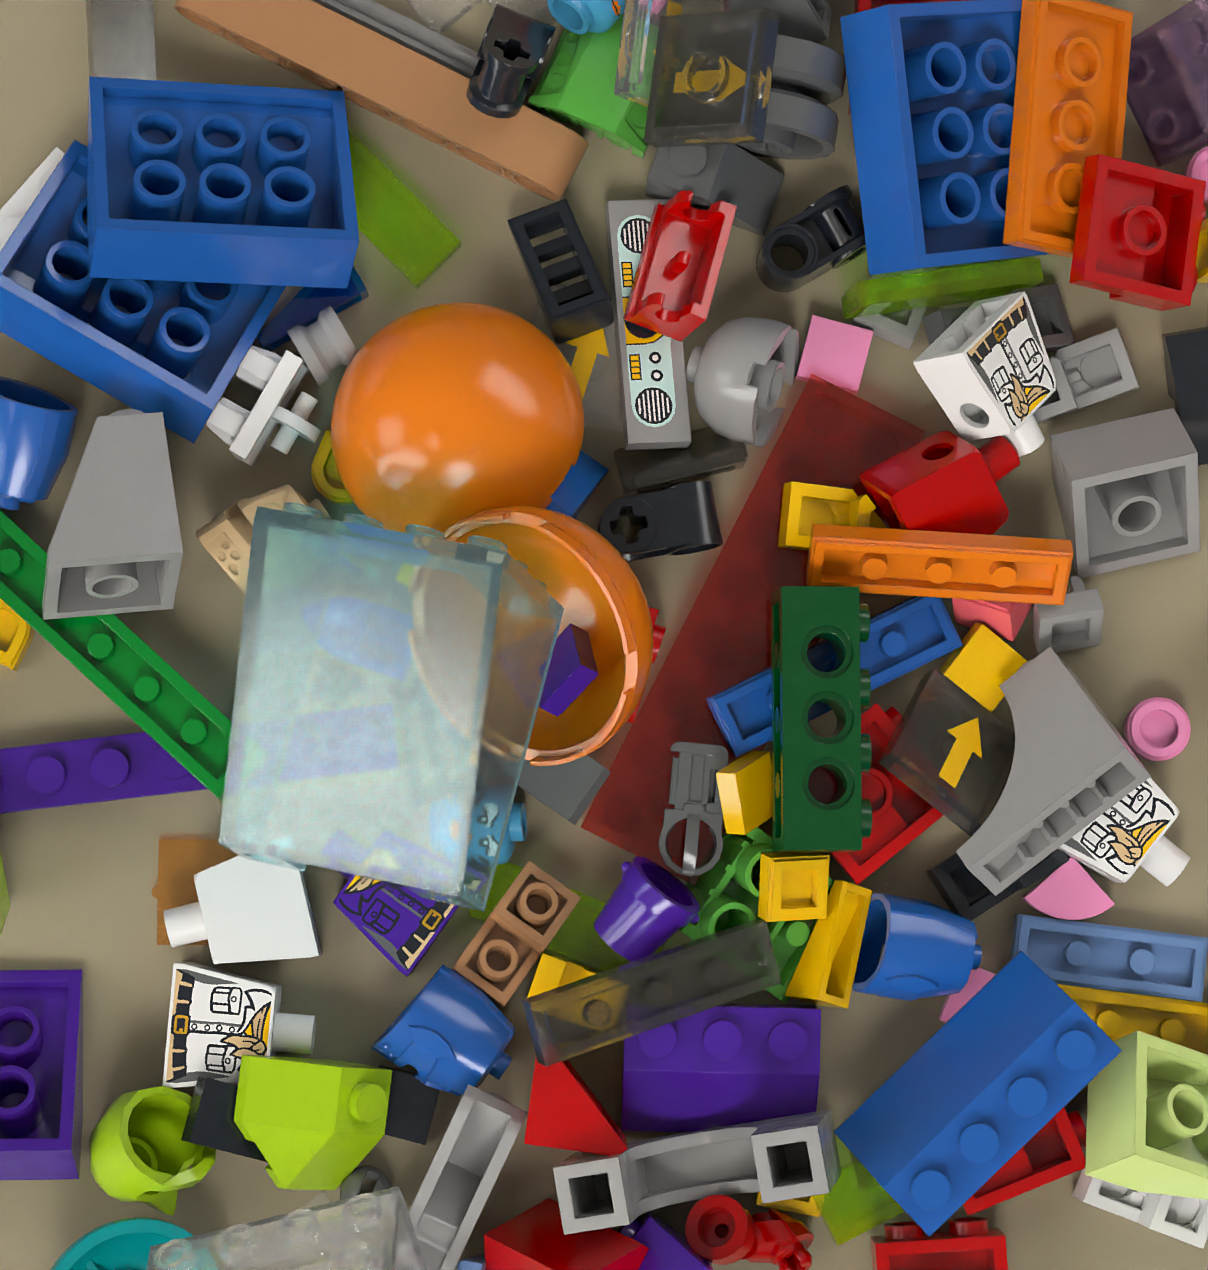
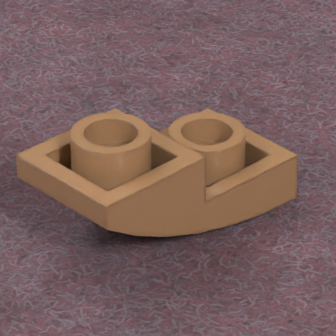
(516, 934)

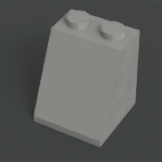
(119, 525)

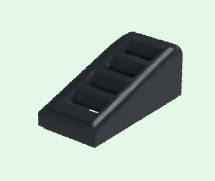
(575, 308)

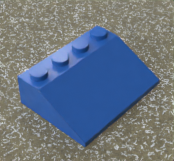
(933, 130)
(219, 184)
(135, 339)

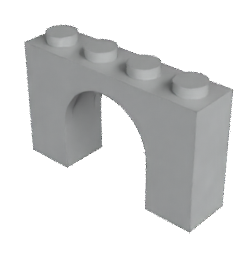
(770, 1156)

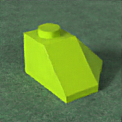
(311, 1116)

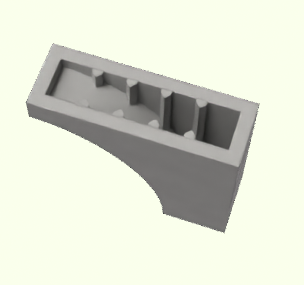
(1062, 773)

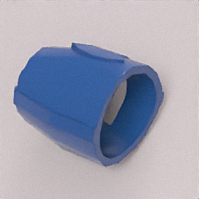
(33, 441)
(924, 950)
(449, 1035)

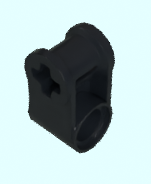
(508, 62)
(823, 234)
(673, 521)

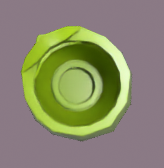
(141, 1151)

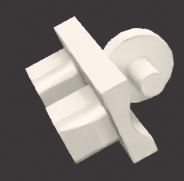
(278, 381)

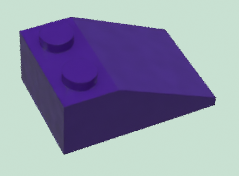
(41, 1074)

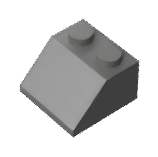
(1127, 491)

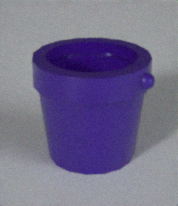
(645, 909)

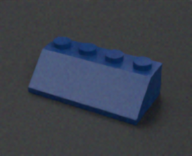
(976, 1092)

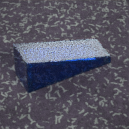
(306, 306)

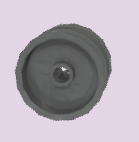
(802, 84)

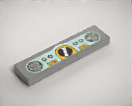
(648, 362)

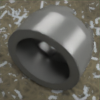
(353, 1182)

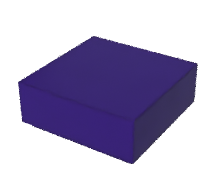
(569, 671)

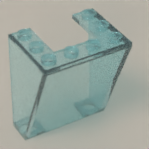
(383, 701)

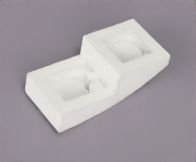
(1168, 1214)

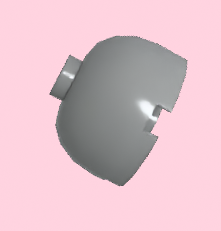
(743, 376)

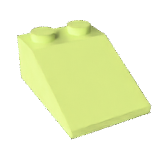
(1150, 1118)

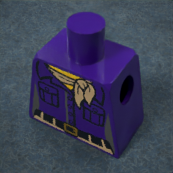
(393, 918)

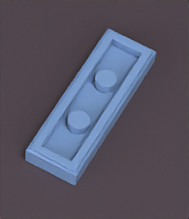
(1114, 956)

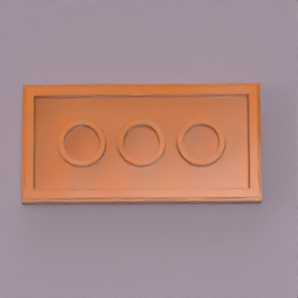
(1064, 110)

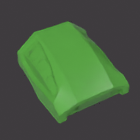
(581, 89)
(731, 897)

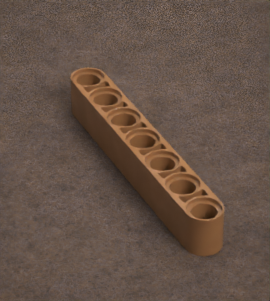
(396, 87)

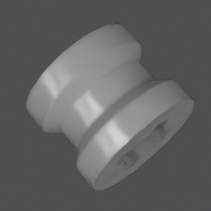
(323, 345)

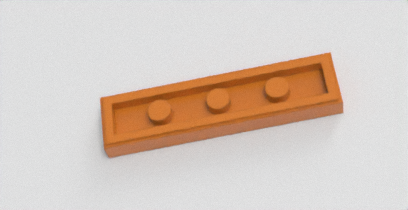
(940, 564)

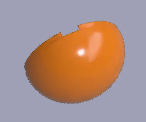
(455, 417)
(597, 596)

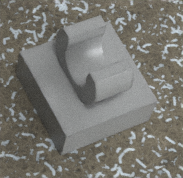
(1072, 625)

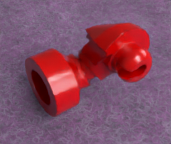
(727, 1232)

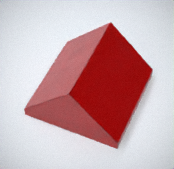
(568, 1114)
(538, 1243)

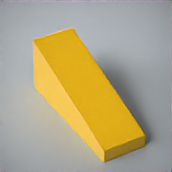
(833, 949)

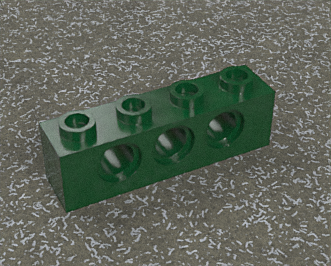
(798, 818)

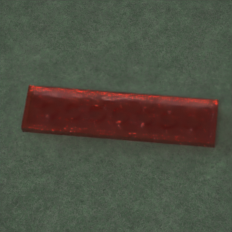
(729, 628)

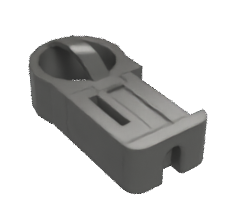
(697, 799)

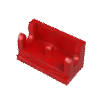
(679, 266)

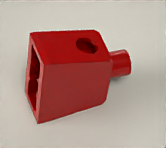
(943, 485)

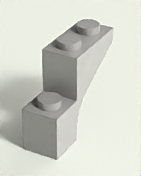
(463, 1175)

